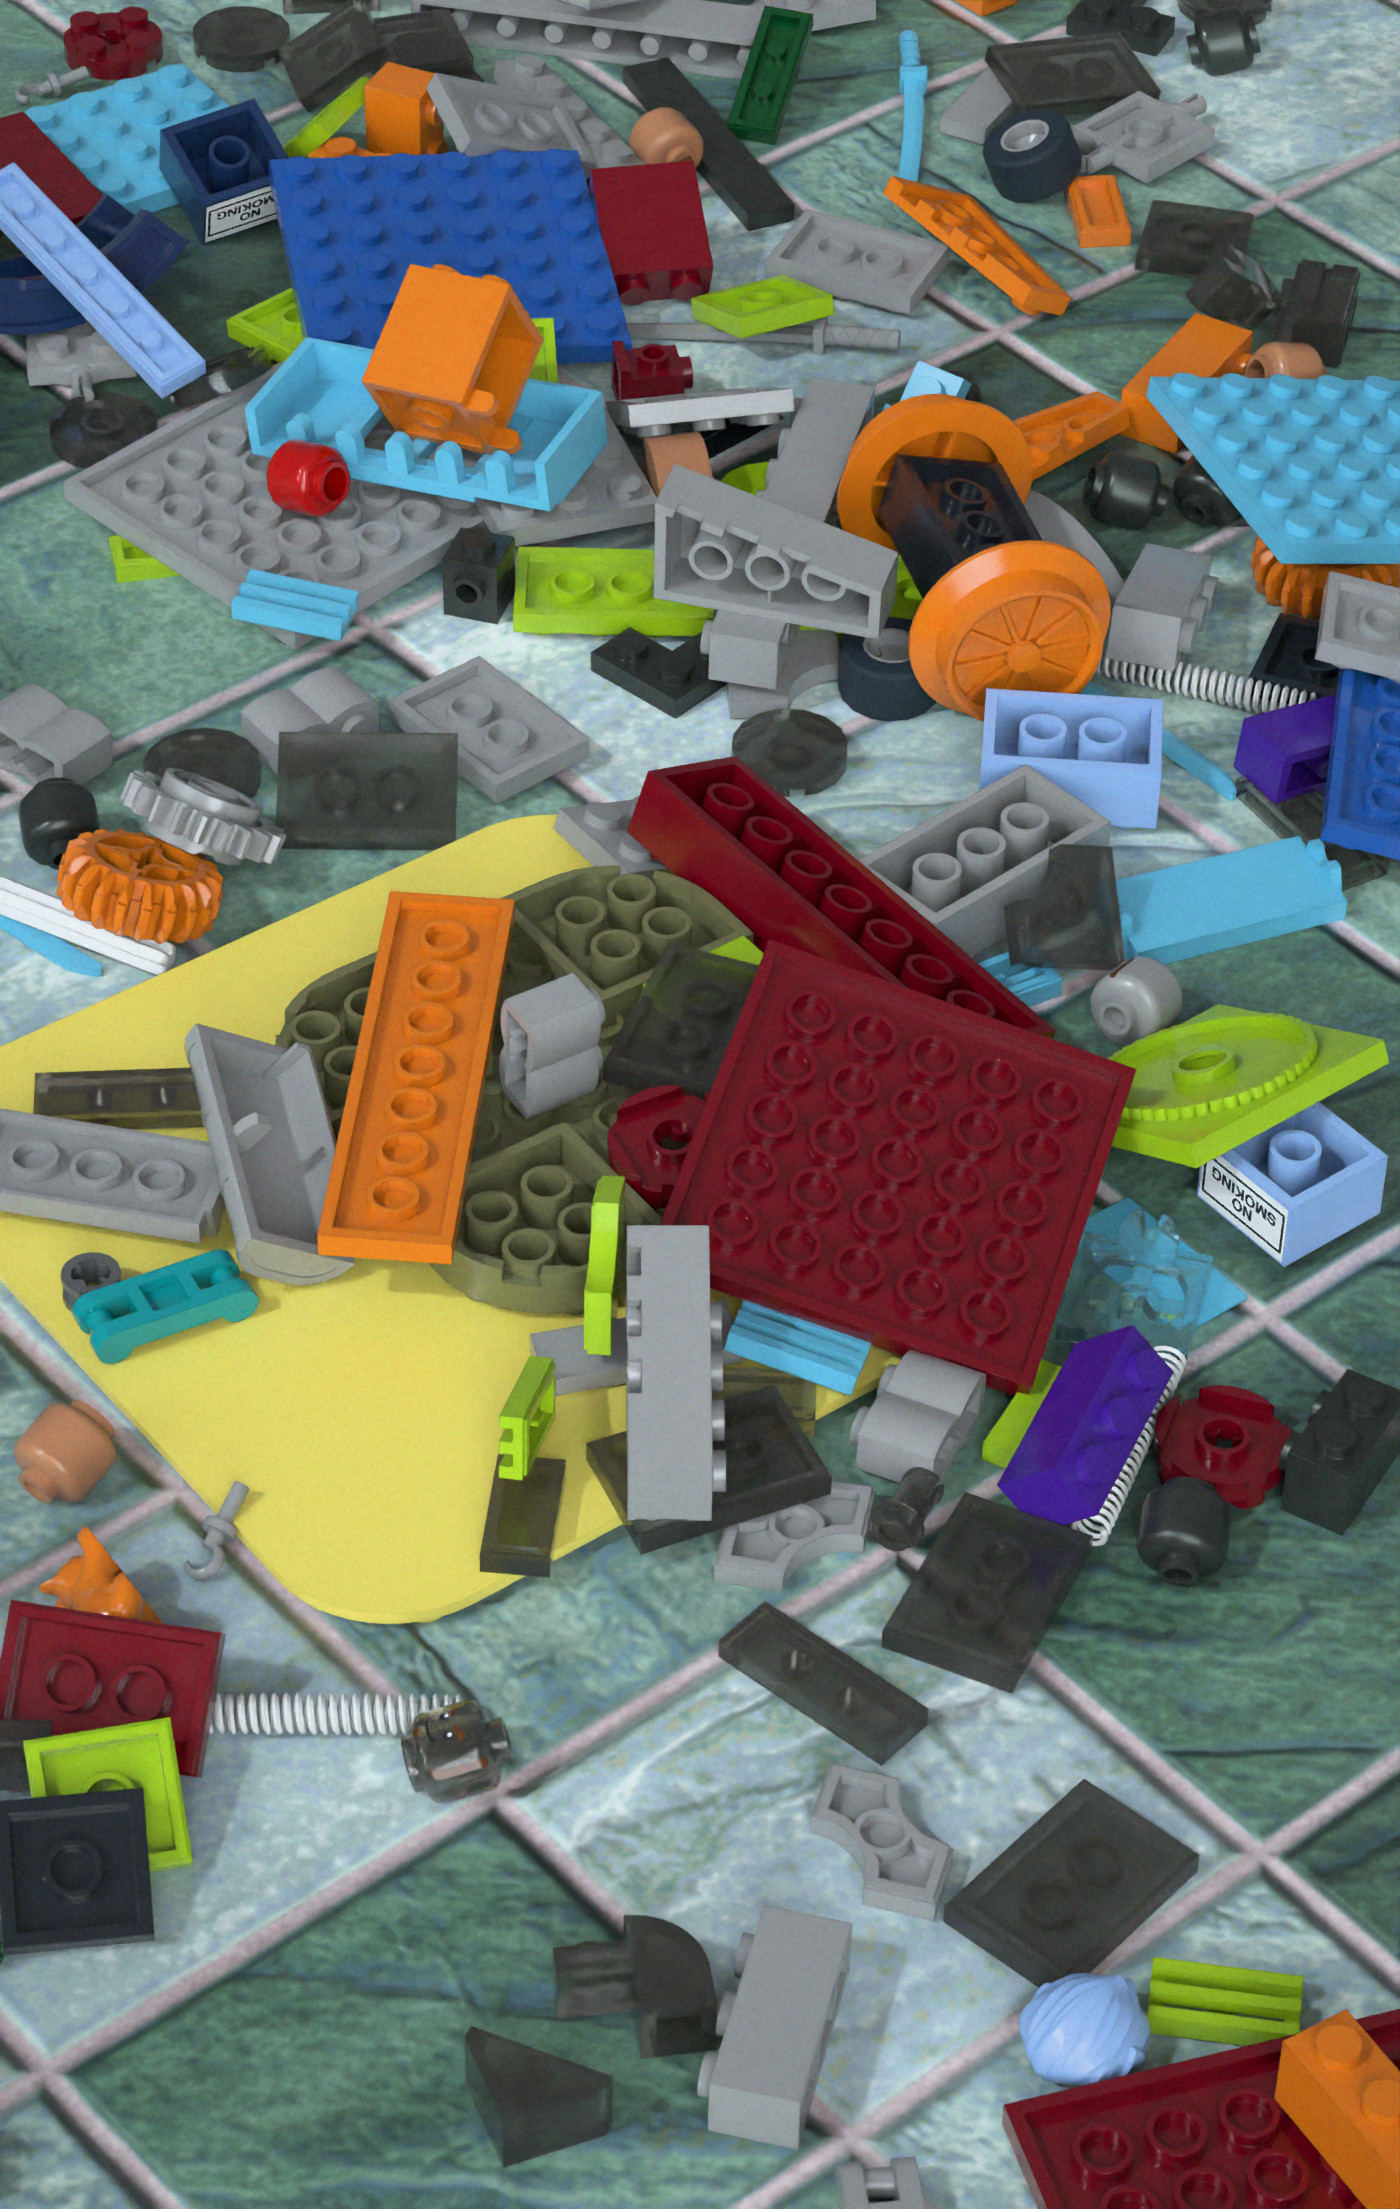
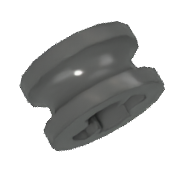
(86, 1269)

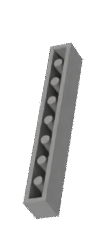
(692, 33)
(806, 481)

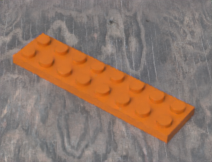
(417, 1079)

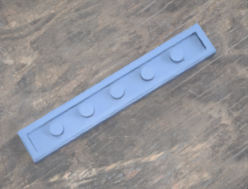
(95, 286)

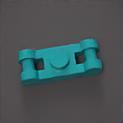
(163, 1304)

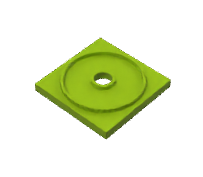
(1232, 1078)

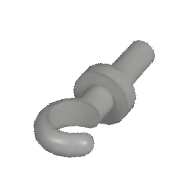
(51, 85)
(219, 1530)

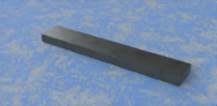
(725, 160)

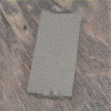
(108, 1177)

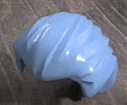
(1085, 2029)

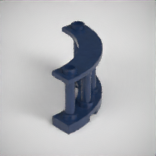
(135, 244)

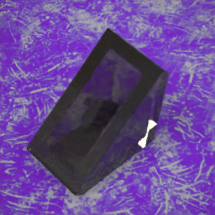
(533, 2098)

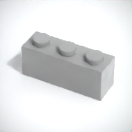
(1161, 607)
(776, 2026)

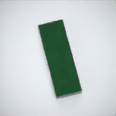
(770, 74)

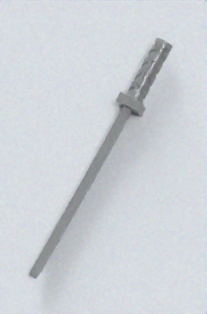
(818, 335)

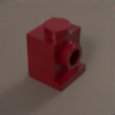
(649, 371)

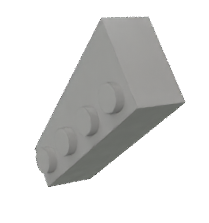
(766, 560)
(672, 1375)

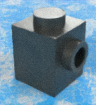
(479, 575)

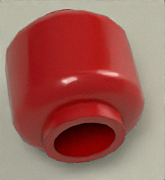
(307, 478)

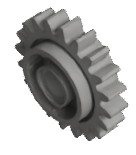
(203, 816)

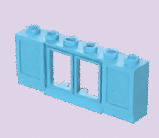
(324, 402)

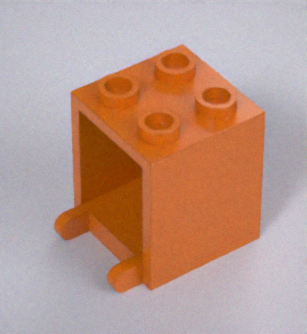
(454, 359)

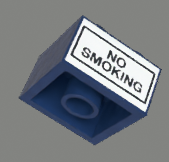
(222, 169)

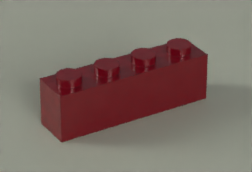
(46, 166)

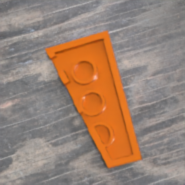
(981, 242)
(1071, 429)

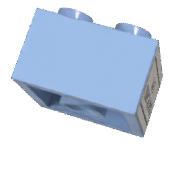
(1297, 1183)

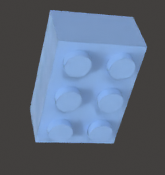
(1086, 744)

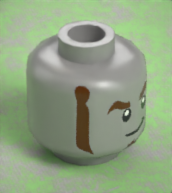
(1139, 996)

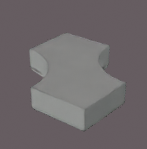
(810, 663)
(773, 1546)
(897, 1861)

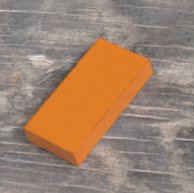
(1098, 211)

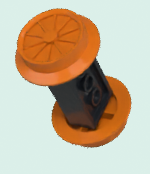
(998, 602)

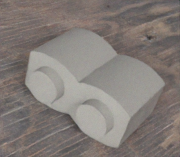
(316, 703)
(49, 739)
(551, 1045)
(919, 1417)

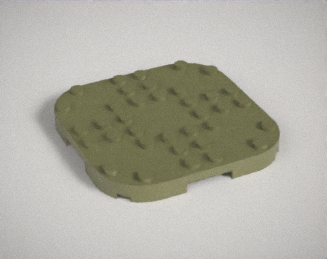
(536, 1178)

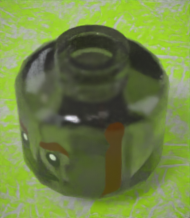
(456, 1752)

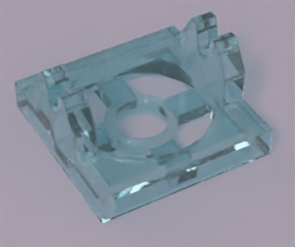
(1146, 1253)

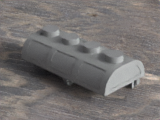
(268, 1149)

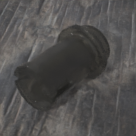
(901, 1520)

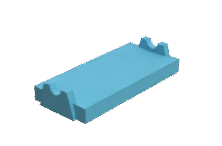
(1229, 900)

